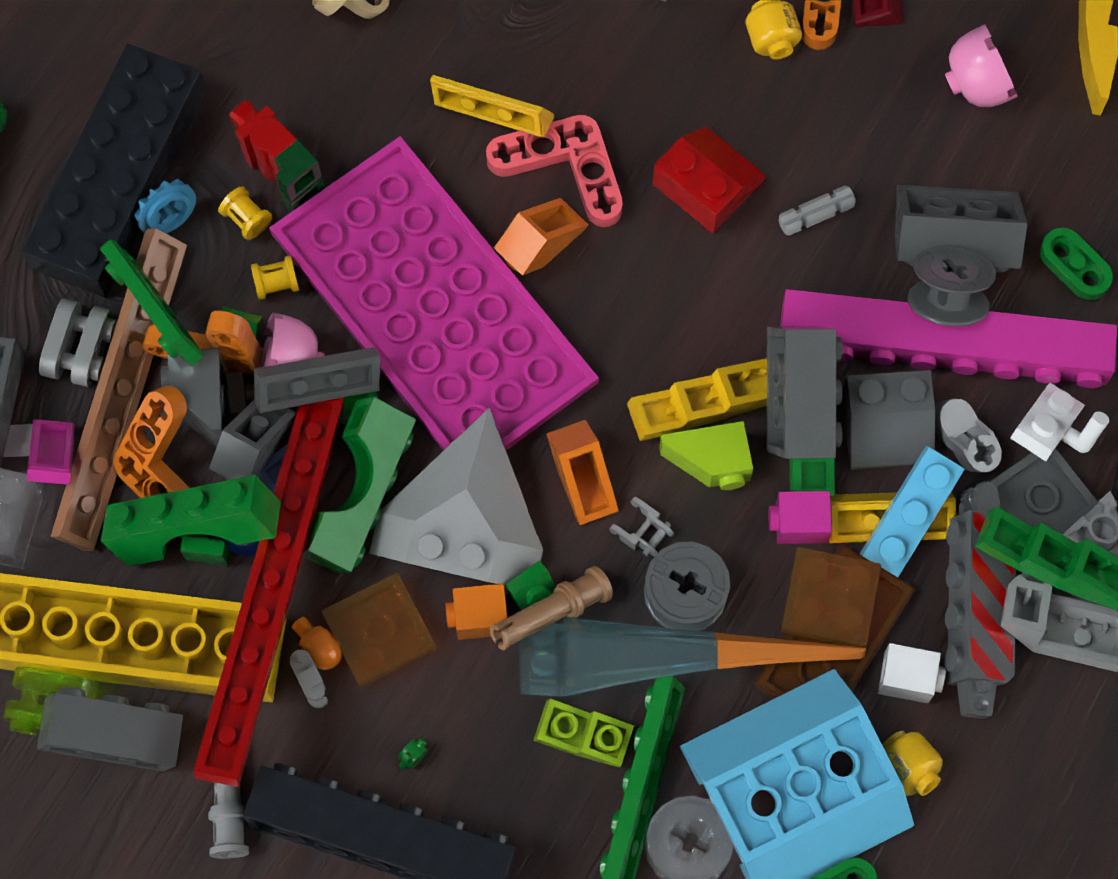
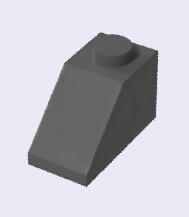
(250, 441)

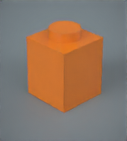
(476, 610)

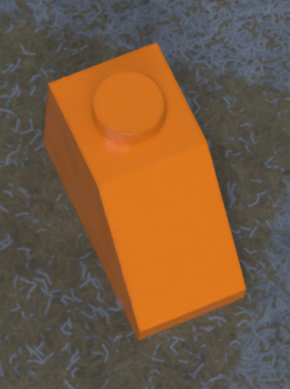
(539, 235)
(582, 471)

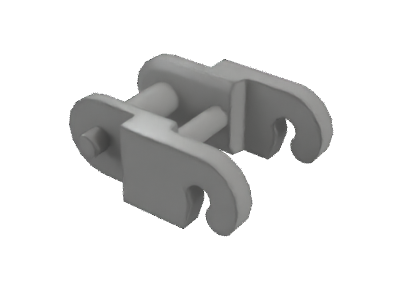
(634, 540)
(309, 678)

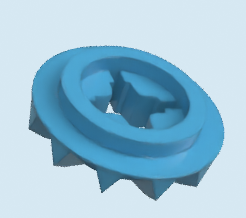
(159, 214)

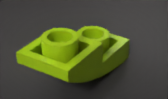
(583, 733)

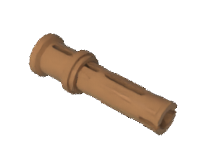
(566, 601)

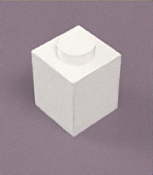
(911, 673)

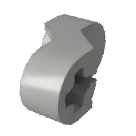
(966, 436)

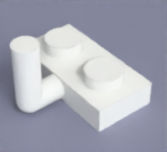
(1051, 422)

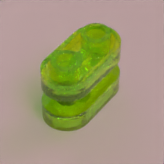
(26, 714)

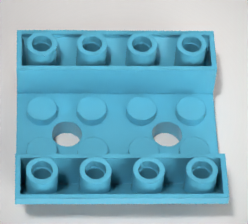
(788, 753)

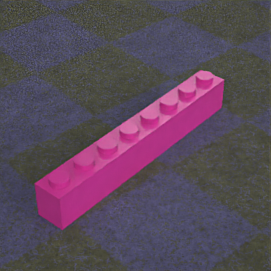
(998, 344)

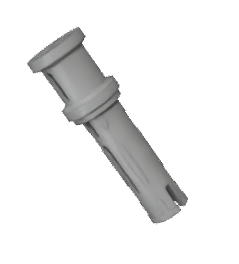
(227, 823)

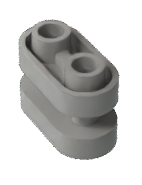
(89, 359)

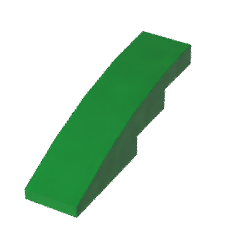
(1052, 557)

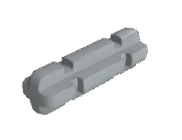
(817, 210)

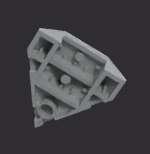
(463, 513)
(1063, 623)

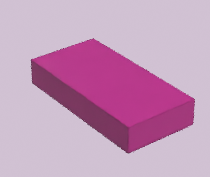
(51, 452)

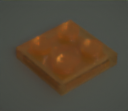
(831, 597)
(379, 630)

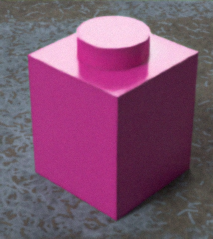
(801, 517)

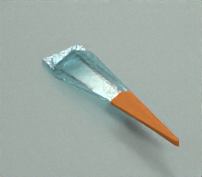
(606, 654)

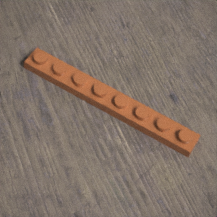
(115, 400)

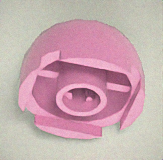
(979, 70)
(289, 341)

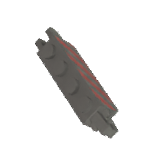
(978, 647)

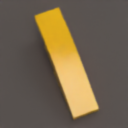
(1097, 50)
(701, 400)

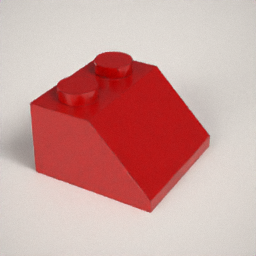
(706, 177)

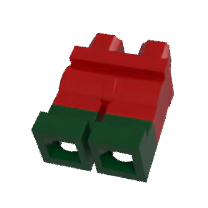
(277, 154)

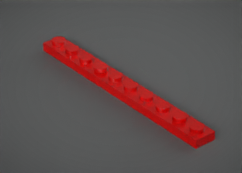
(268, 596)

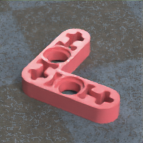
(578, 155)

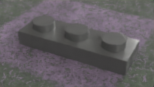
(316, 379)

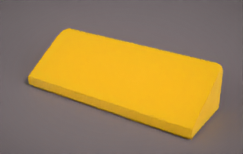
(491, 106)
(858, 514)

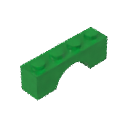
(376, 439)
(230, 509)

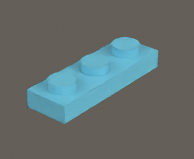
(912, 511)

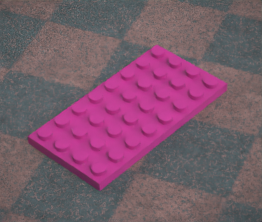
(432, 300)

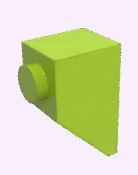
(711, 454)

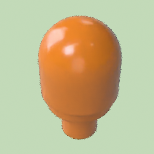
(318, 643)

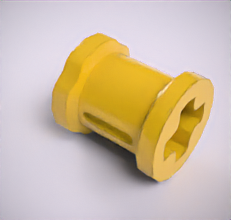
(245, 213)
(274, 277)

